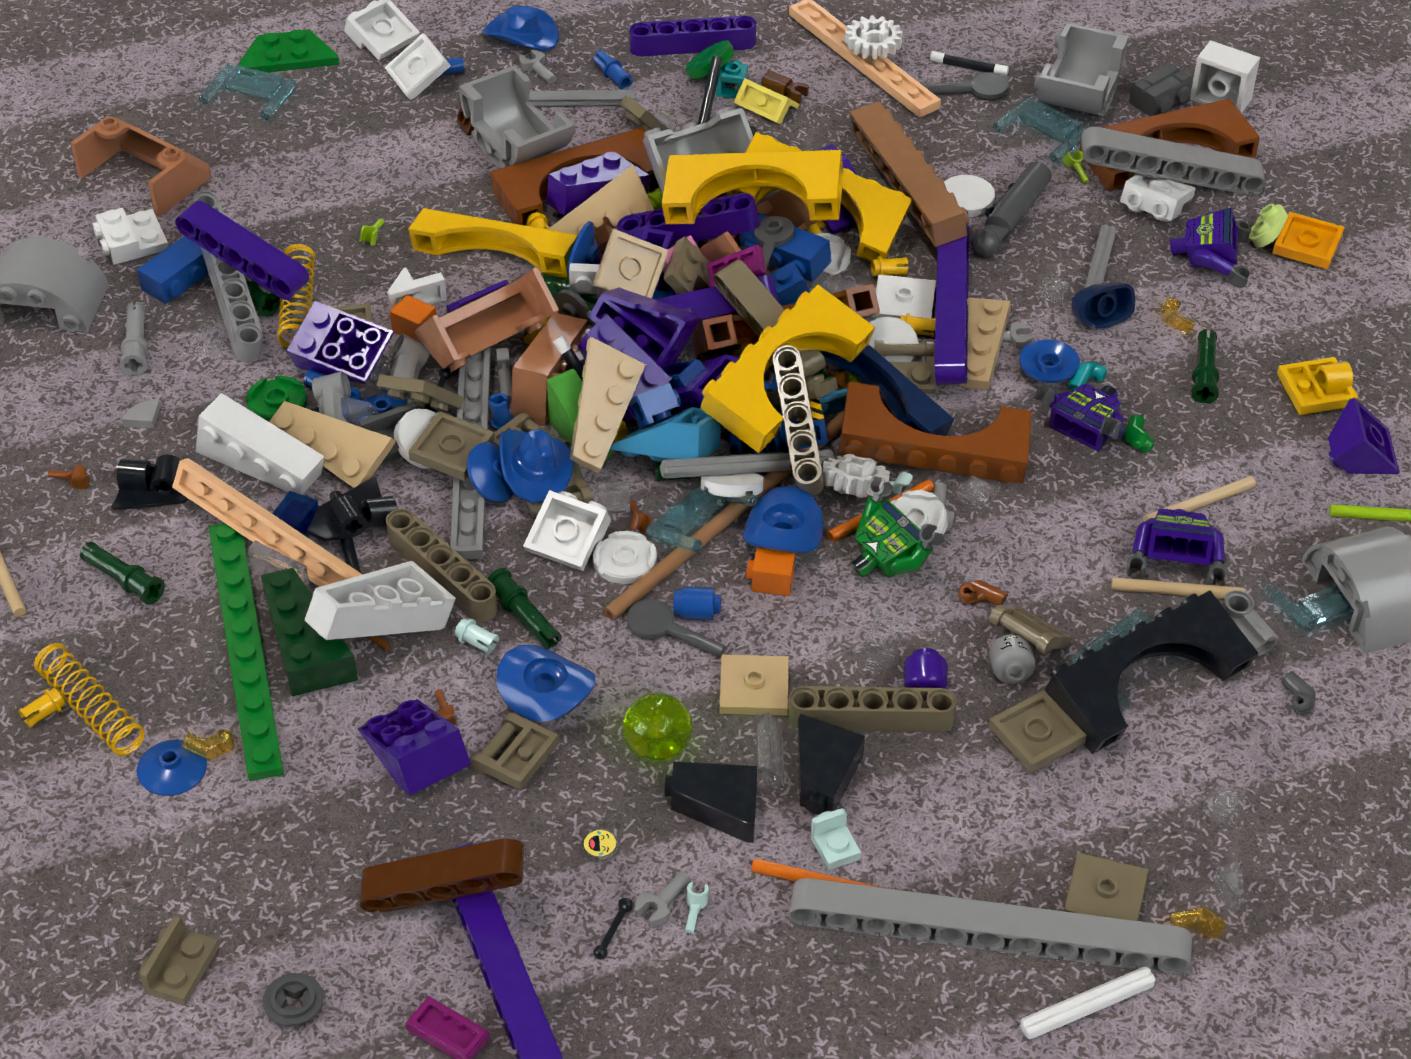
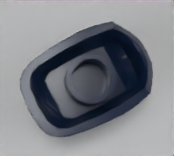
(1104, 304)

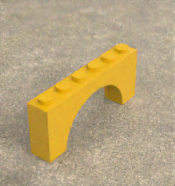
(699, 178)
(875, 208)
(814, 323)

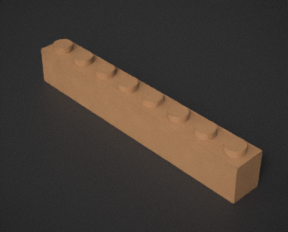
(908, 172)

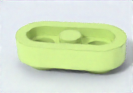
(1268, 225)

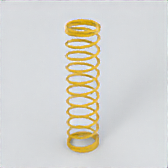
(283, 315)
(45, 674)

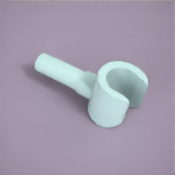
(902, 480)
(695, 902)

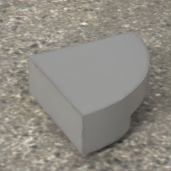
(142, 415)

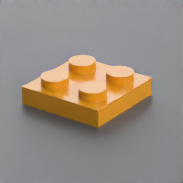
(1308, 240)

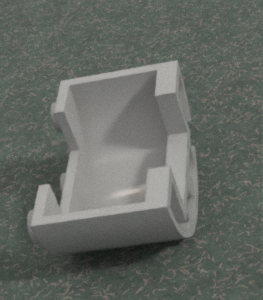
(1084, 70)
(506, 122)
(723, 134)
(52, 276)
(1374, 578)

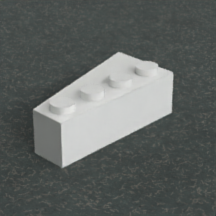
(256, 447)
(380, 604)

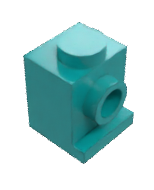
(734, 73)

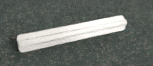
(1087, 1002)

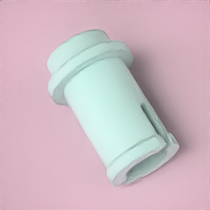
(475, 635)

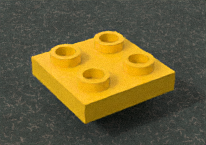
(1318, 384)

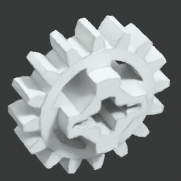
(873, 37)
(852, 474)

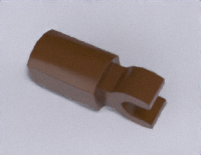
(784, 86)
(603, 233)

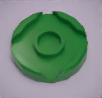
(700, 64)
(265, 405)

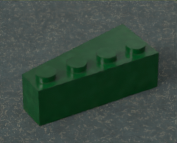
(307, 657)

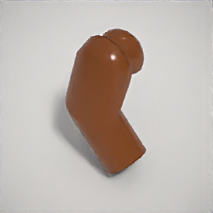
(981, 591)

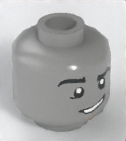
(1009, 656)

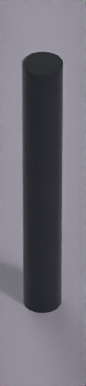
(710, 90)

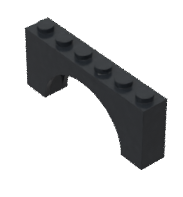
(1195, 631)

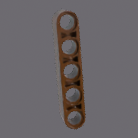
(442, 875)

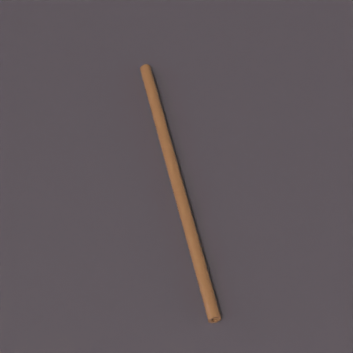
(704, 534)

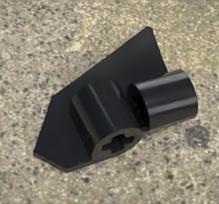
(147, 483)
(352, 513)

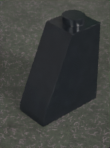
(825, 762)
(715, 796)

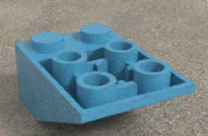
(681, 436)

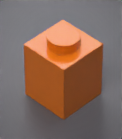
(410, 315)
(771, 571)

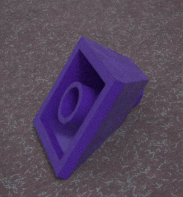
(1362, 442)

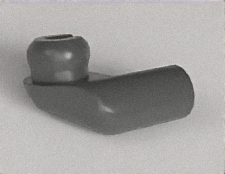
(1303, 694)

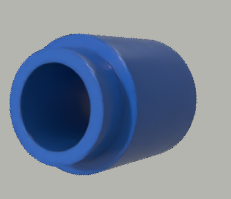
(696, 603)

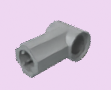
(408, 357)
(329, 391)
(1240, 608)

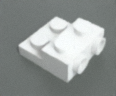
(380, 28)
(1156, 196)
(129, 235)
(567, 529)

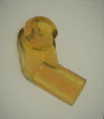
(1173, 318)
(210, 747)
(1200, 919)

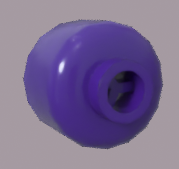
(925, 670)

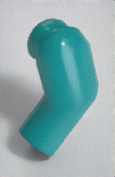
(1087, 371)

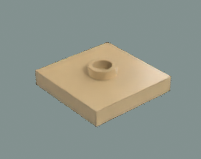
(630, 264)
(754, 685)

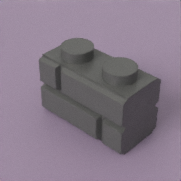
(1161, 90)

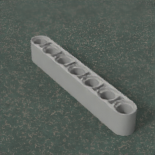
(1172, 161)
(233, 297)

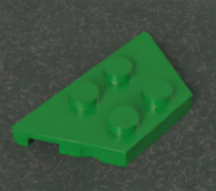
(288, 52)

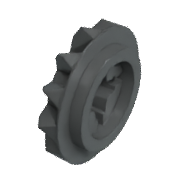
(294, 986)

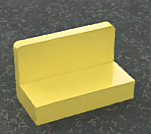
(763, 101)

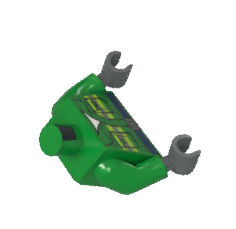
(889, 537)

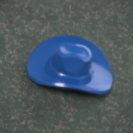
(524, 28)
(534, 464)
(785, 521)
(542, 683)

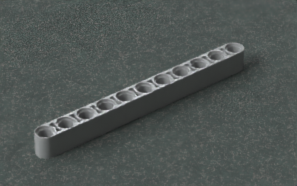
(991, 925)

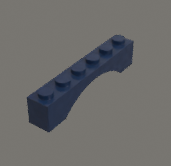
(901, 395)

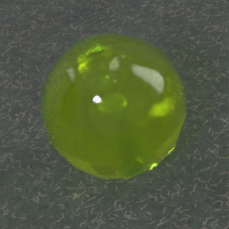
(657, 727)

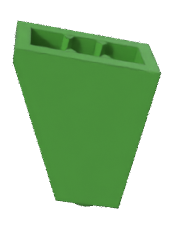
(563, 403)

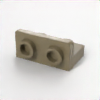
(177, 963)

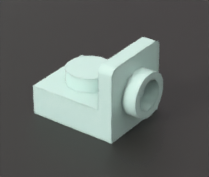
(834, 839)

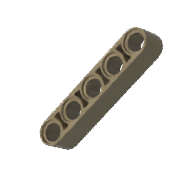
(759, 307)
(794, 407)
(420, 544)
(875, 708)

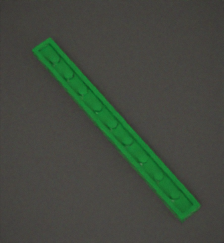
(245, 654)

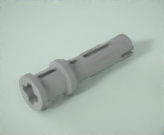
(134, 346)

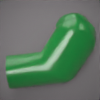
(1136, 436)

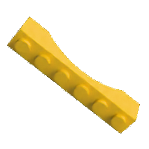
(447, 232)

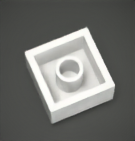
(1223, 75)

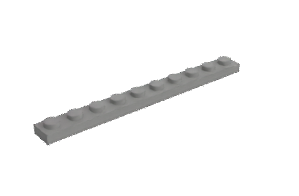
(467, 503)

